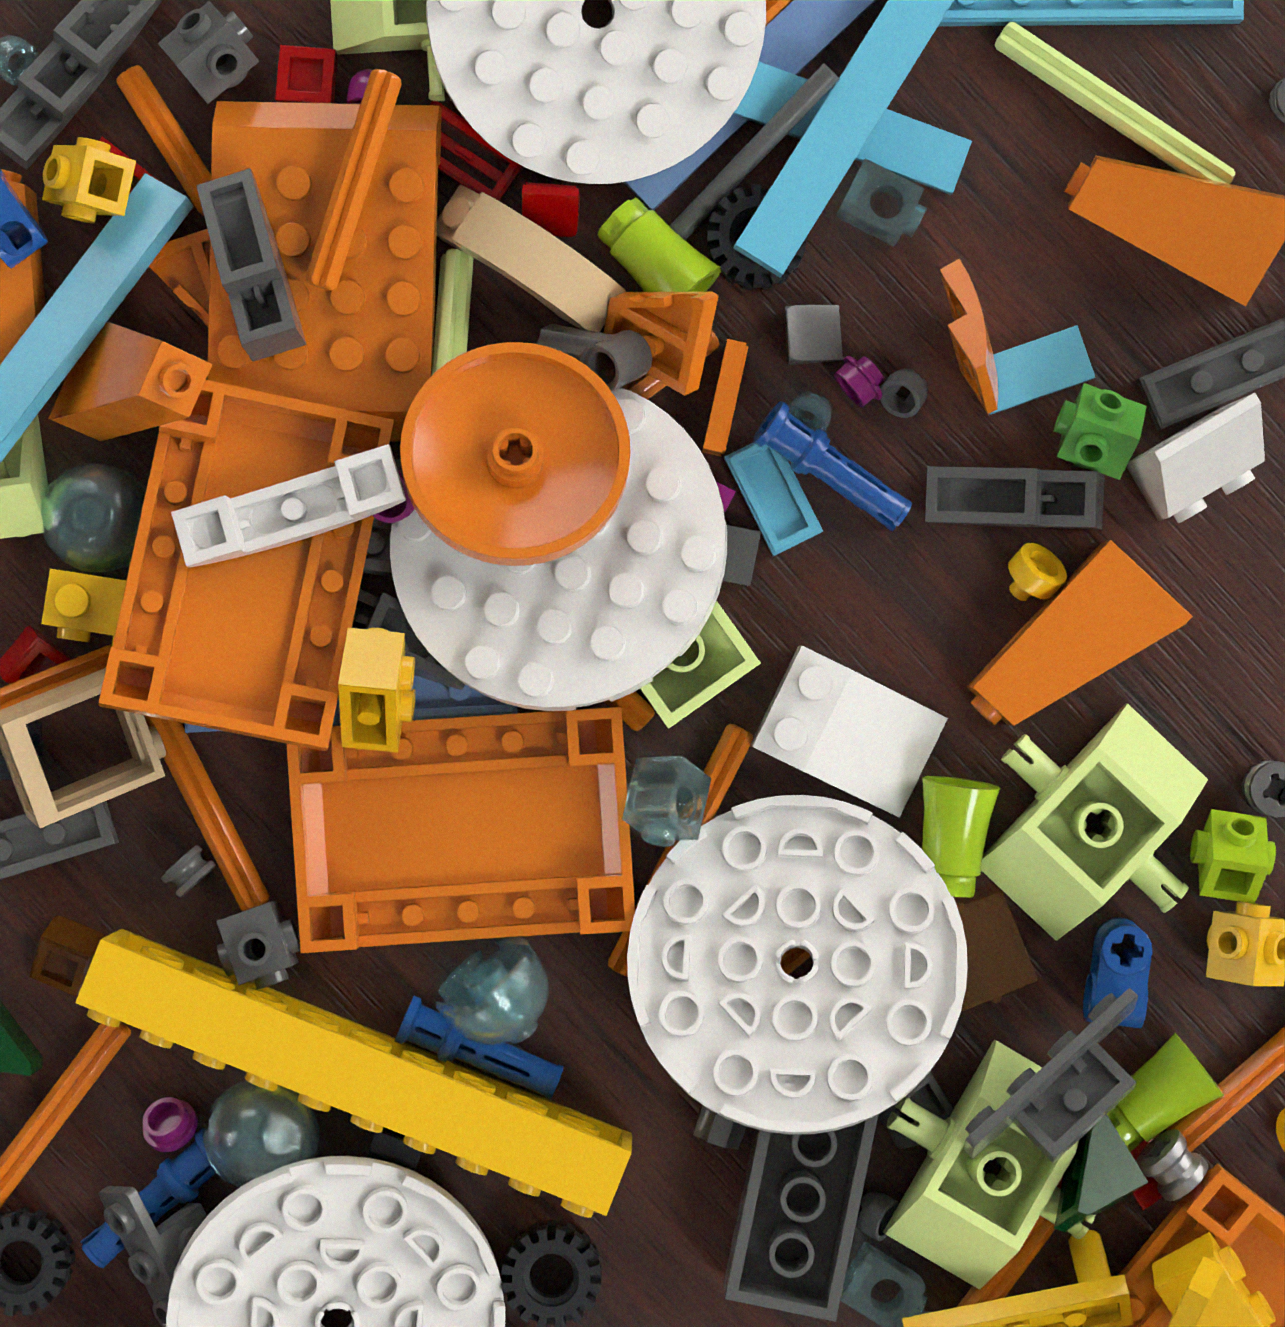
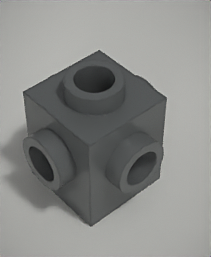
(210, 50)
(238, 950)

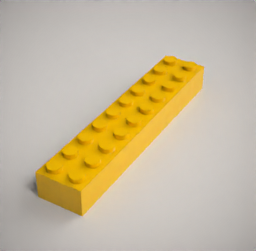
(356, 1071)

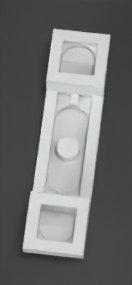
(289, 510)

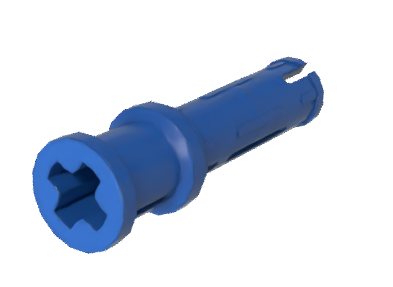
(812, 454)
(431, 1031)
(175, 1183)

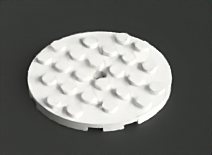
(591, 98)
(592, 618)
(814, 1046)
(337, 1238)

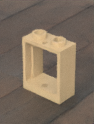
(26, 771)

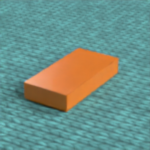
(725, 398)

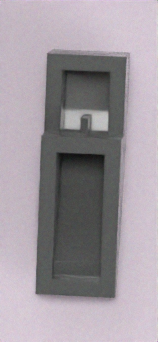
(250, 265)
(1015, 497)

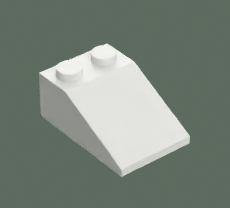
(1201, 459)
(848, 731)

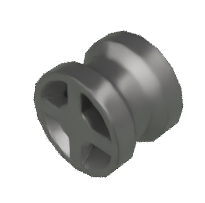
(1262, 790)
(1172, 1165)

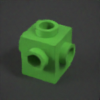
(1099, 430)

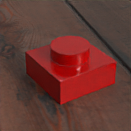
(306, 75)

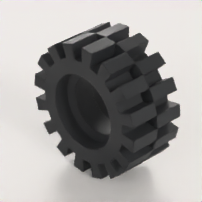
(721, 240)
(54, 1255)
(545, 1307)

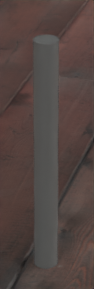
(755, 151)

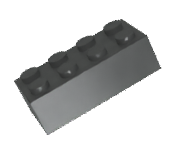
(798, 1219)

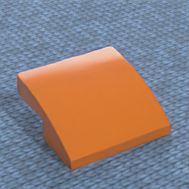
(970, 335)

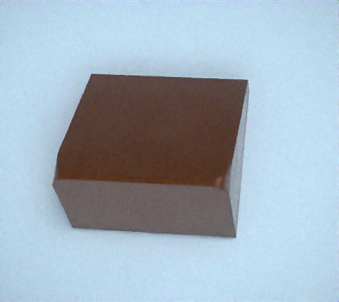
(65, 954)

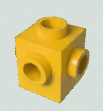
(87, 180)
(1247, 946)

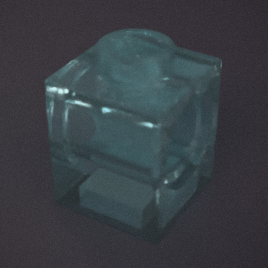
(873, 180)
(666, 799)
(871, 1267)

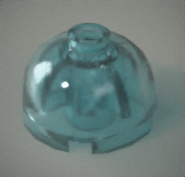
(93, 516)
(497, 996)
(258, 1132)

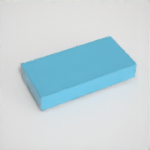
(1041, 368)
(773, 497)

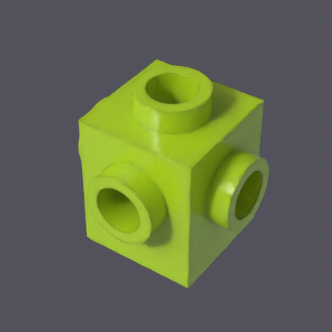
(1237, 845)

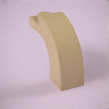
(528, 257)

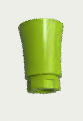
(655, 252)
(956, 828)
(1164, 1092)

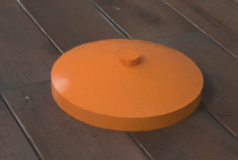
(515, 453)

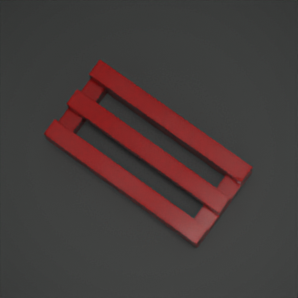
(503, 180)

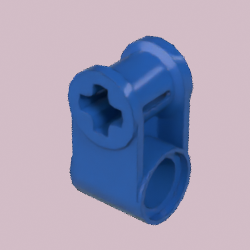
(1117, 974)

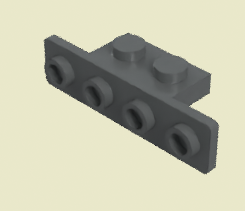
(1067, 1093)
(151, 1249)

